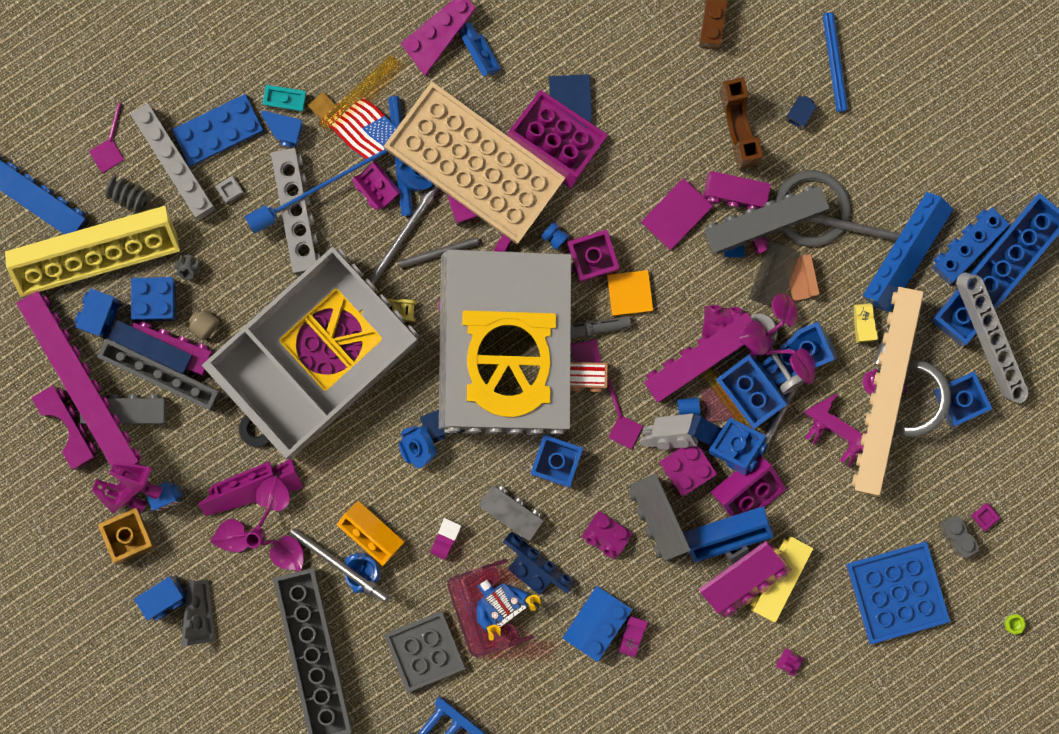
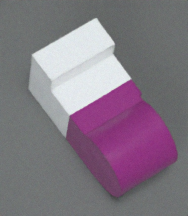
(445, 539)

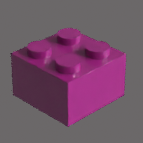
(593, 256)
(687, 469)

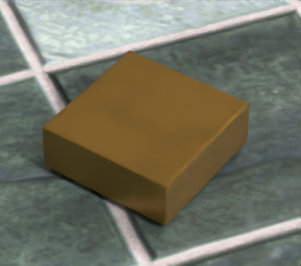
(321, 105)

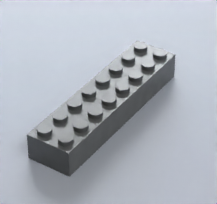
(312, 653)

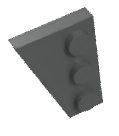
(198, 615)

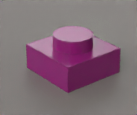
(760, 245)

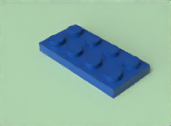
(217, 130)

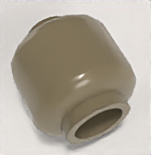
(204, 324)

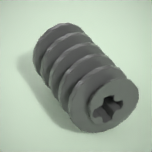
(126, 196)

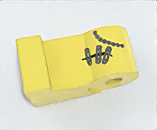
(864, 323)

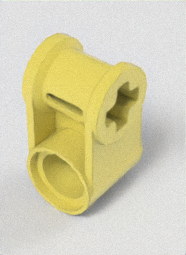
(400, 306)

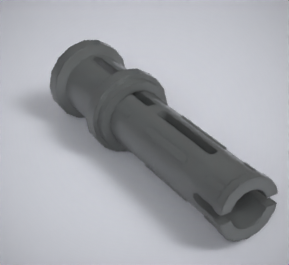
(589, 328)

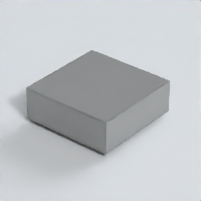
(229, 189)

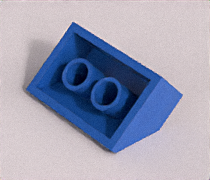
(597, 623)

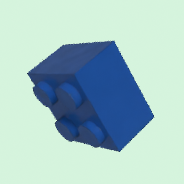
(153, 299)
(97, 313)
(966, 399)
(556, 461)
(161, 598)

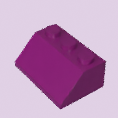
(749, 491)

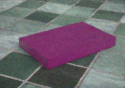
(676, 214)

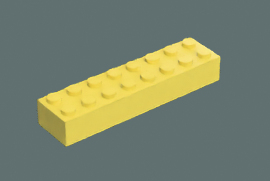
(92, 251)

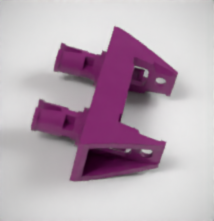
(825, 421)
(127, 487)

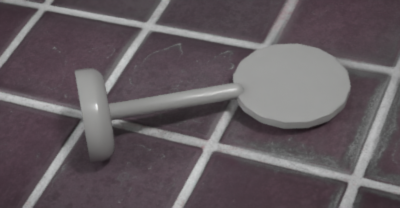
(792, 382)

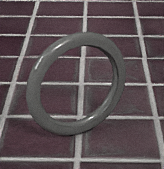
(843, 198)
(945, 400)

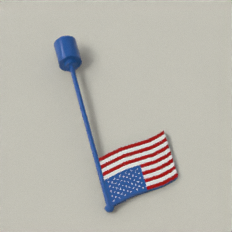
(362, 130)

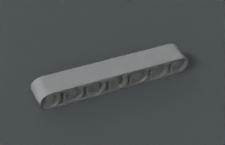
(985, 331)

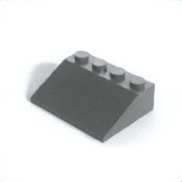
(659, 517)

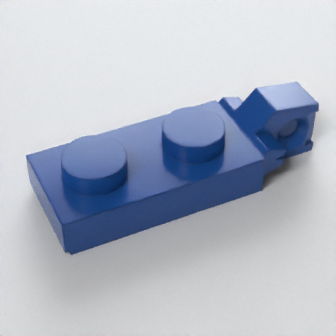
(479, 50)

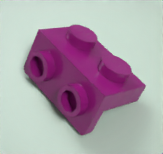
(376, 186)
(715, 316)
(606, 535)

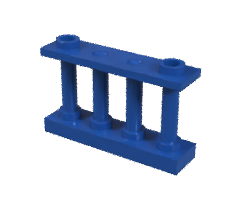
(459, 720)

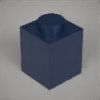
(801, 112)

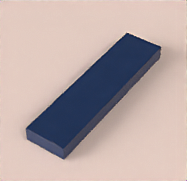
(150, 347)

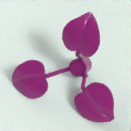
(760, 342)
(232, 536)

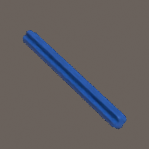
(405, 195)

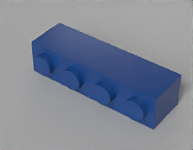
(729, 534)

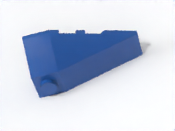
(811, 338)

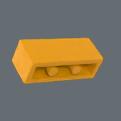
(370, 533)

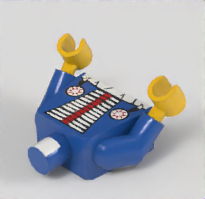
(501, 605)

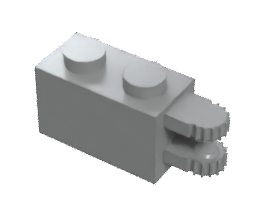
(669, 433)

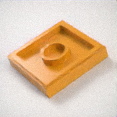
(630, 293)

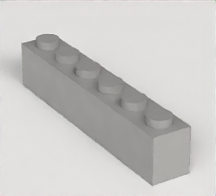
(173, 162)

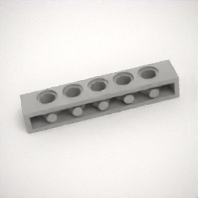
(281, 161)

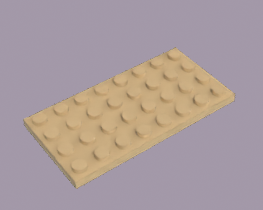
(474, 162)

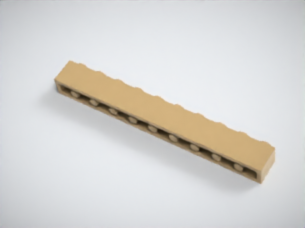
(889, 391)

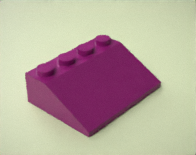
(557, 137)

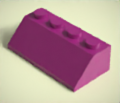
(745, 579)

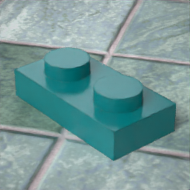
(284, 98)

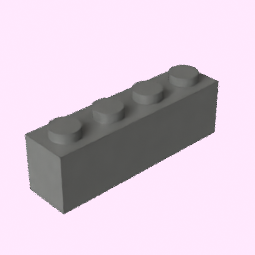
(137, 409)

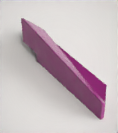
(243, 487)

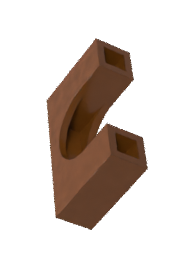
(745, 147)

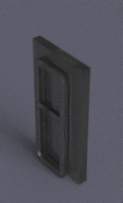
(774, 273)

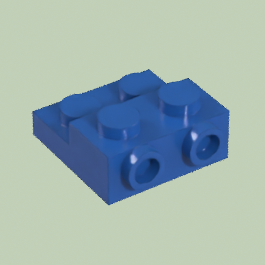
(739, 446)

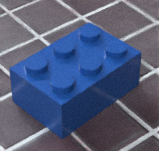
(752, 390)

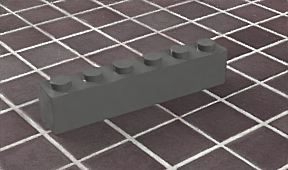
(766, 220)
(159, 375)

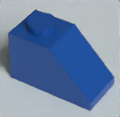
(284, 128)

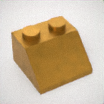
(126, 536)

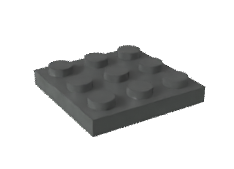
(424, 651)

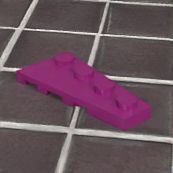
(437, 33)

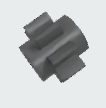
(187, 267)

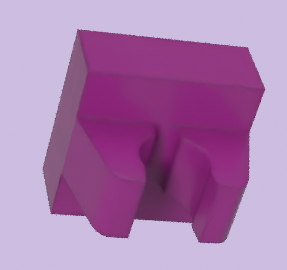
(789, 662)

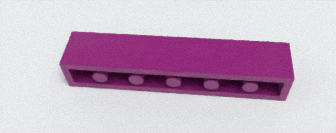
(698, 359)

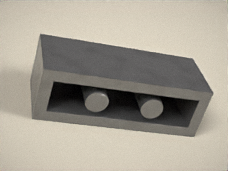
(511, 512)

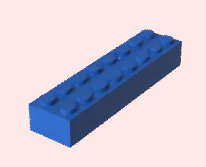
(1003, 265)

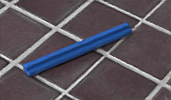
(835, 62)

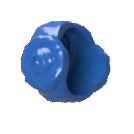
(364, 566)

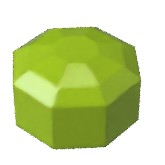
(1014, 624)

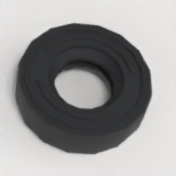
(247, 437)

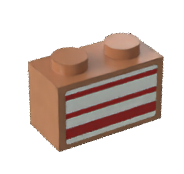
(588, 375)

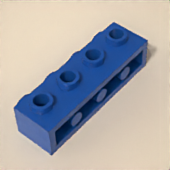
(970, 245)

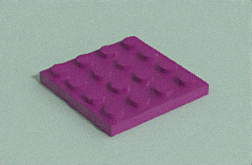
(317, 354)

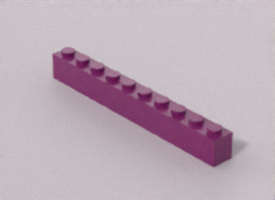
(77, 381)

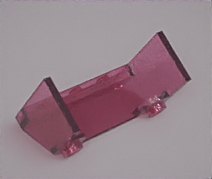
(464, 596)

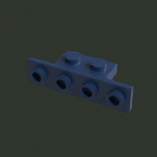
(534, 568)

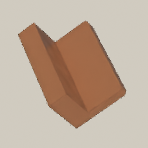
(803, 280)

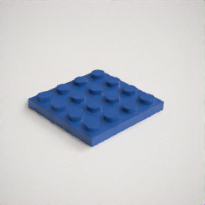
(897, 592)

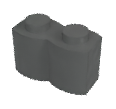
(961, 542)

